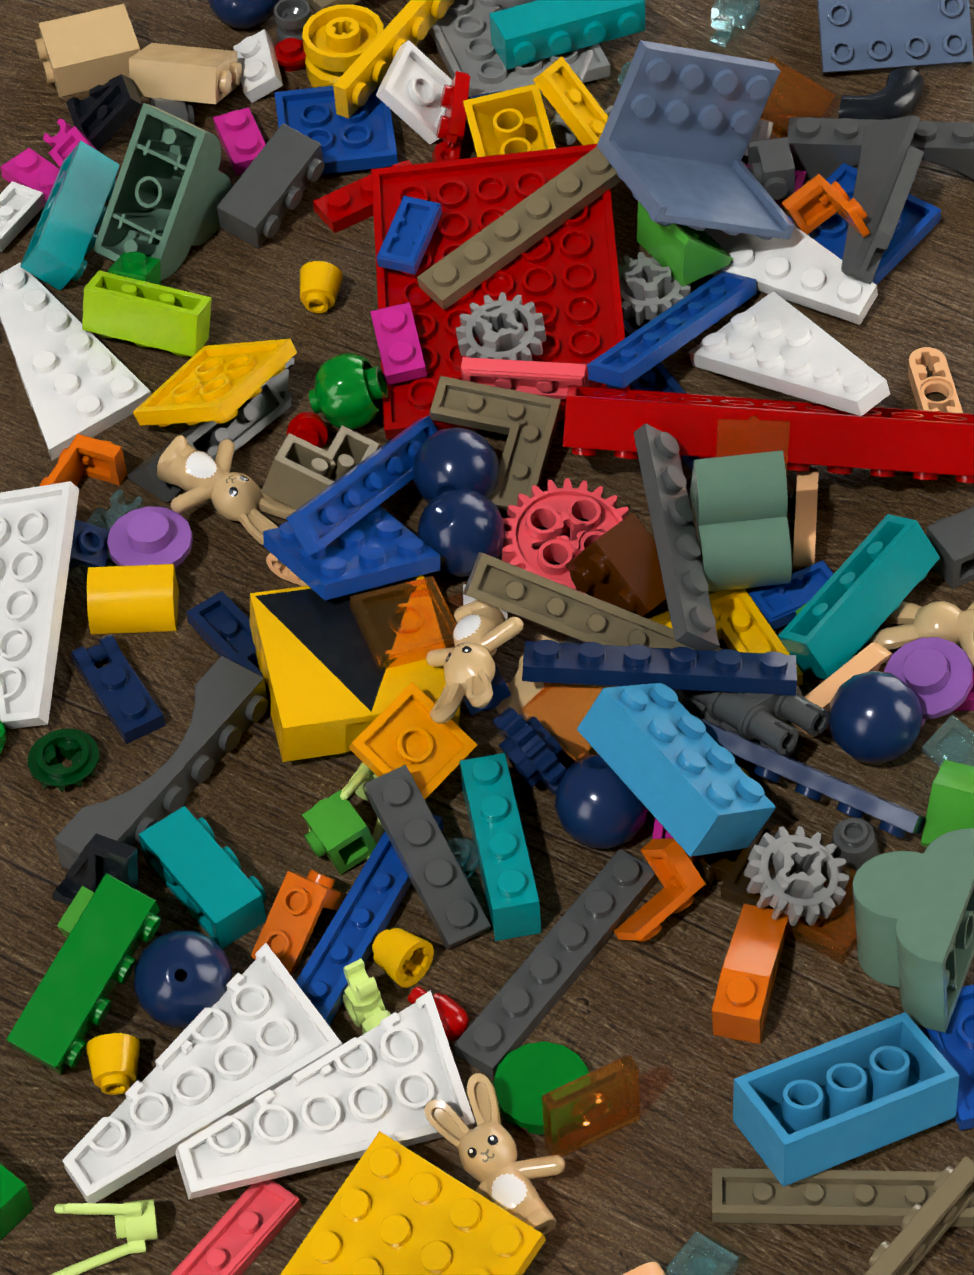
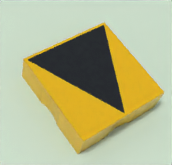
(323, 671)

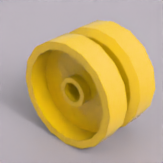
(336, 39)

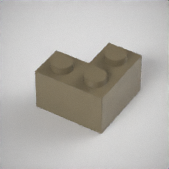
(306, 470)

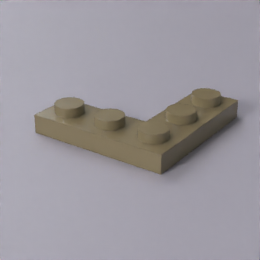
(523, 416)

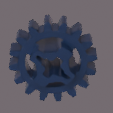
(531, 749)

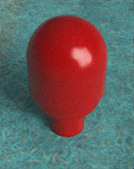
(451, 1014)

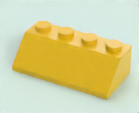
(509, 122)

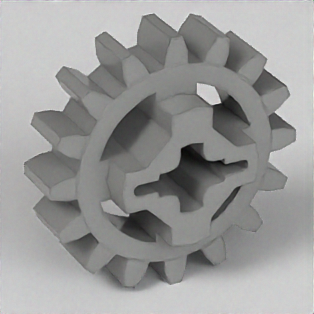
(647, 288)
(500, 330)
(796, 875)

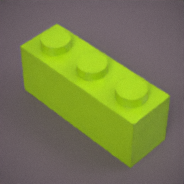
(146, 314)

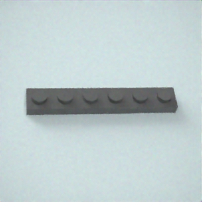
(676, 539)
(556, 962)

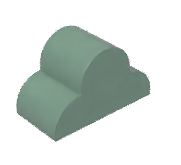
(164, 192)
(742, 520)
(919, 924)

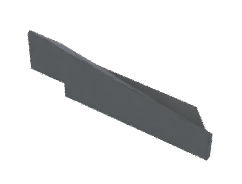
(881, 188)
(206, 436)

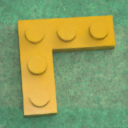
(572, 101)
(740, 624)

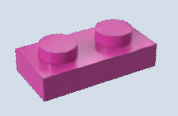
(239, 138)
(31, 171)
(398, 343)

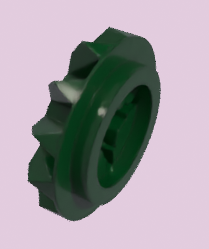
(71, 744)

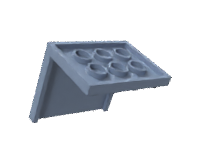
(893, 34)
(683, 138)

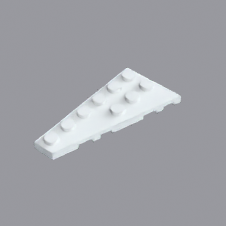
(798, 272)
(792, 355)
(64, 369)
(33, 582)
(214, 1068)
(334, 1107)

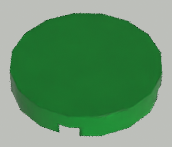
(530, 1074)

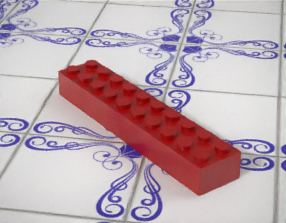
(818, 435)

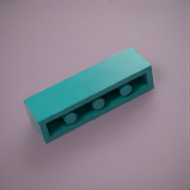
(561, 26)
(71, 217)
(859, 596)
(500, 847)

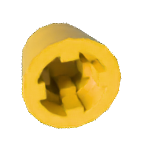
(319, 285)
(402, 956)
(114, 1061)

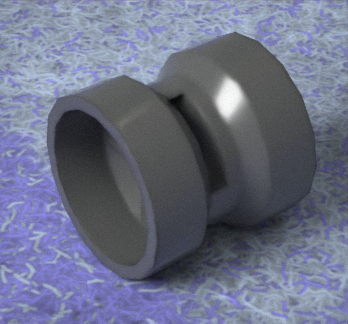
(296, 13)

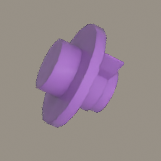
(150, 538)
(935, 672)

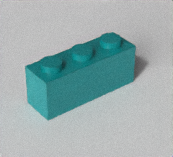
(204, 876)

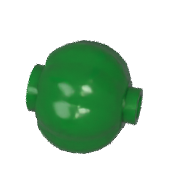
(348, 391)

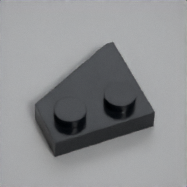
(105, 109)
(97, 858)

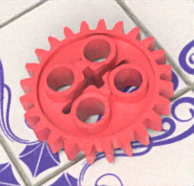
(565, 534)

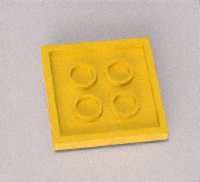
(215, 383)

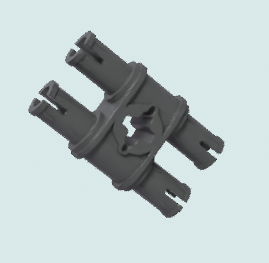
(762, 715)

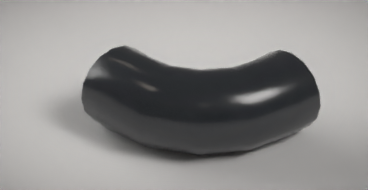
(894, 101)

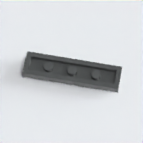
(426, 857)

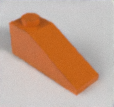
(749, 975)

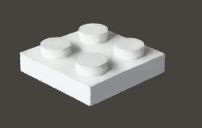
(414, 90)

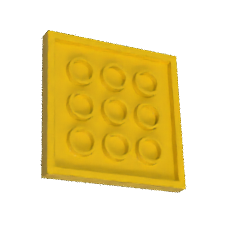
(412, 1220)

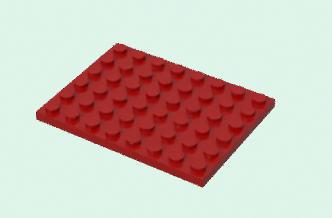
(565, 274)

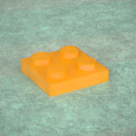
(411, 738)

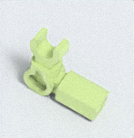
(363, 997)

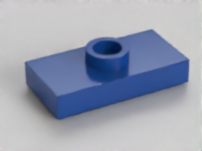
(409, 235)
(781, 601)

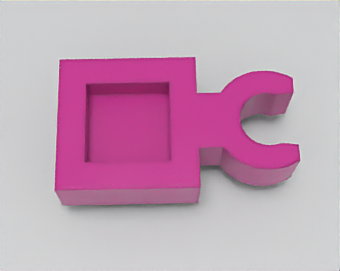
(65, 141)

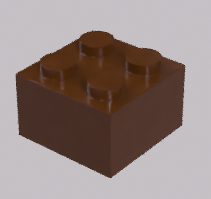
(621, 568)

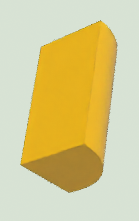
(132, 599)

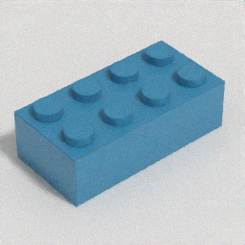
(676, 768)
(844, 1098)

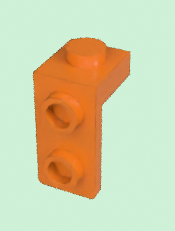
(819, 201)
(89, 458)
(680, 883)
(296, 915)

